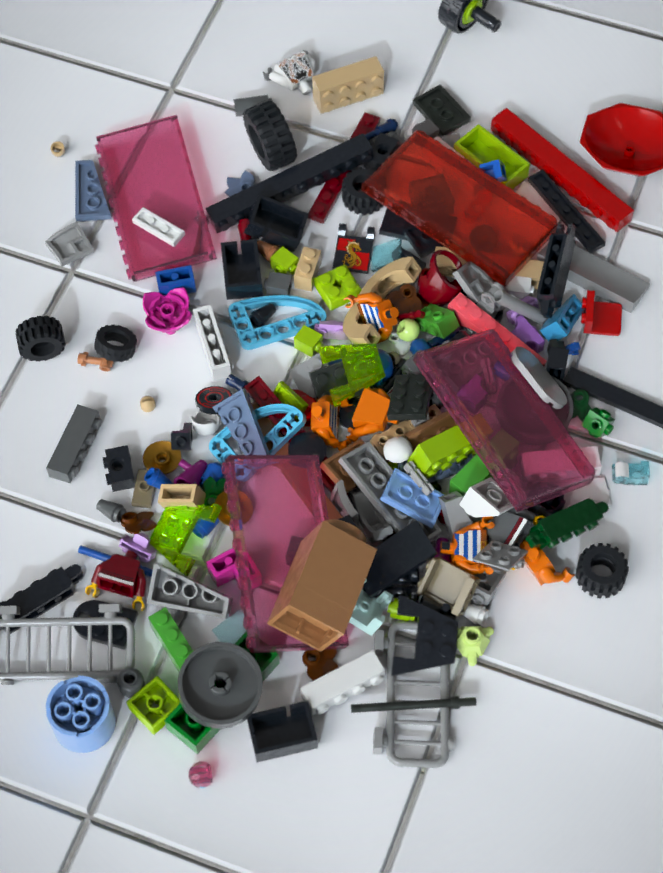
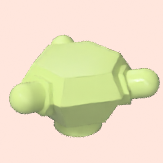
(473, 641)

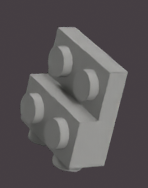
(488, 586)

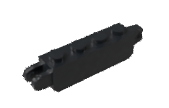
(556, 269)
(44, 593)

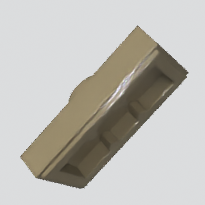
(143, 493)

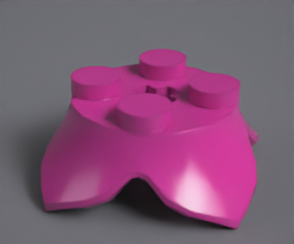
(167, 312)

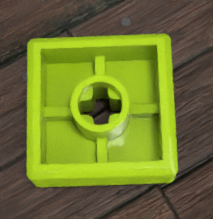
(336, 285)
(153, 692)

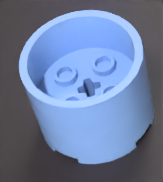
(87, 728)

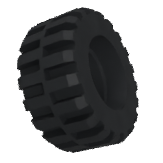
(270, 135)

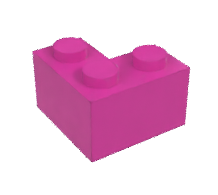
(223, 568)

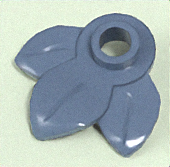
(236, 185)

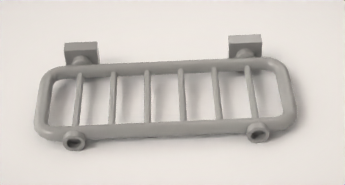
(110, 618)
(388, 741)

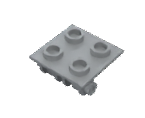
(501, 556)

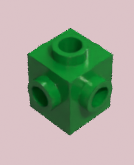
(598, 422)

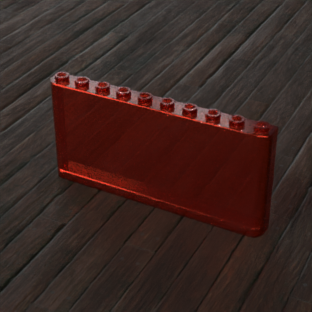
(461, 206)

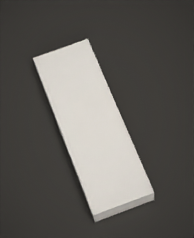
(158, 226)

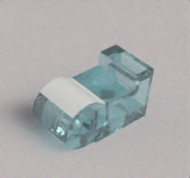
(631, 473)

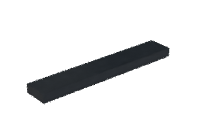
(566, 211)
(615, 396)

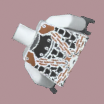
(293, 72)

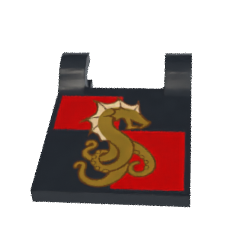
(353, 250)

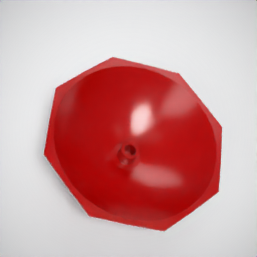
(625, 139)

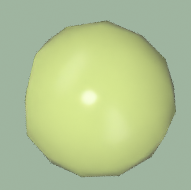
(408, 330)

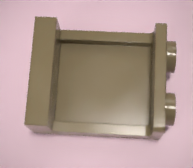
(448, 585)

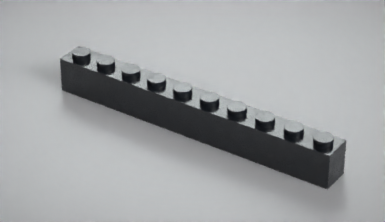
(292, 181)

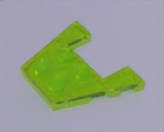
(361, 367)
(175, 529)

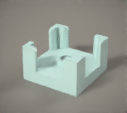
(369, 610)

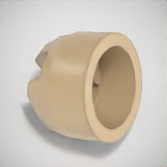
(58, 146)
(147, 404)

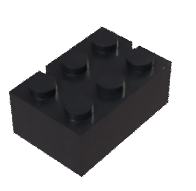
(276, 223)
(242, 270)
(278, 735)

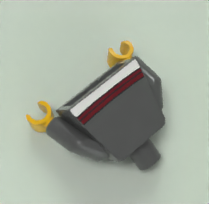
(512, 527)

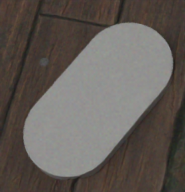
(538, 377)

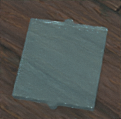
(385, 254)
(231, 628)

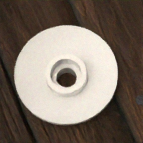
(398, 345)

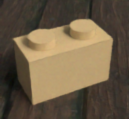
(307, 269)
(181, 495)

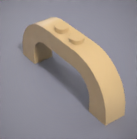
(382, 282)

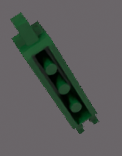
(566, 523)

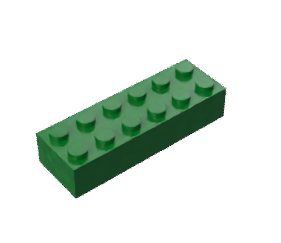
(198, 736)

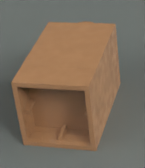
(323, 584)

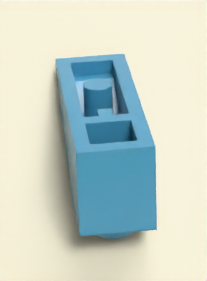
(562, 319)

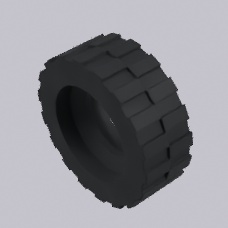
(113, 352)

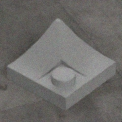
(69, 244)
(473, 280)
(301, 374)
(342, 503)

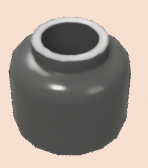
(130, 682)

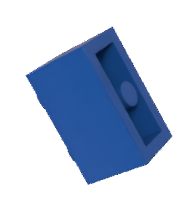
(176, 278)

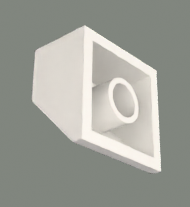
(485, 499)

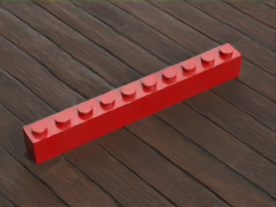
(562, 170)

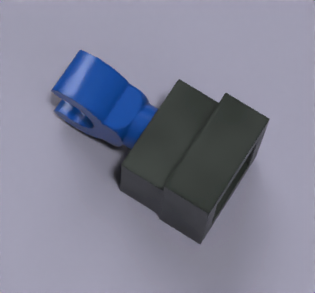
(573, 347)

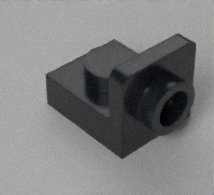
(182, 439)

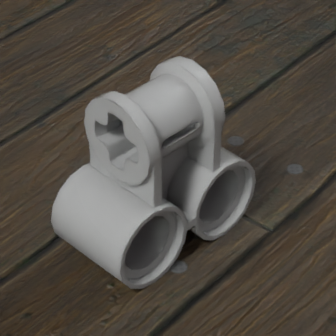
(487, 302)

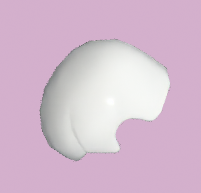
(205, 423)
(397, 449)

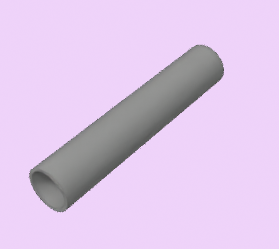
(519, 306)

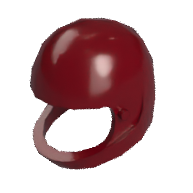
(435, 286)

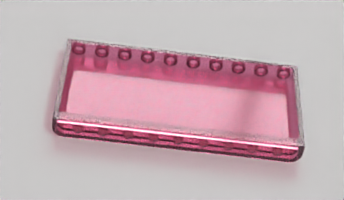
(153, 171)
(505, 419)
(271, 510)

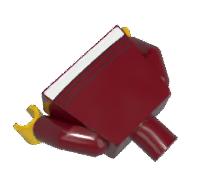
(120, 576)

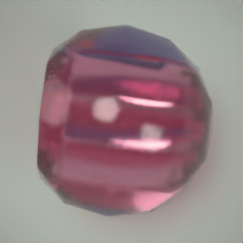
(200, 774)

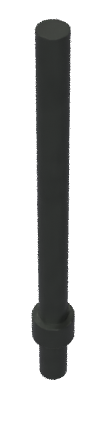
(454, 702)

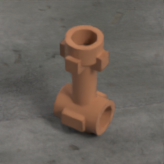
(84, 359)

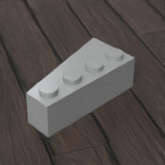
(180, 592)

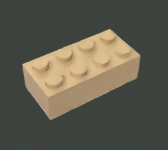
(348, 84)

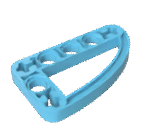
(277, 300)
(278, 442)

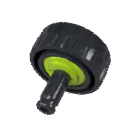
(463, 14)

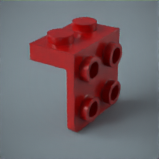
(600, 317)

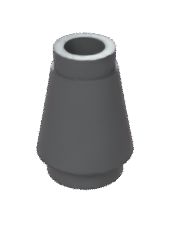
(111, 510)

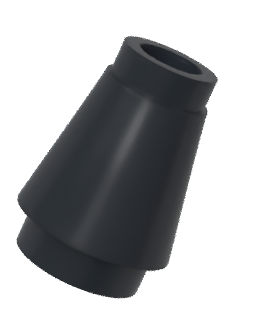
(262, 315)

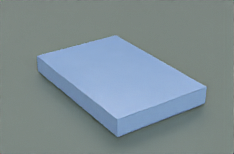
(408, 498)

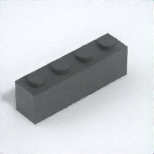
(74, 443)

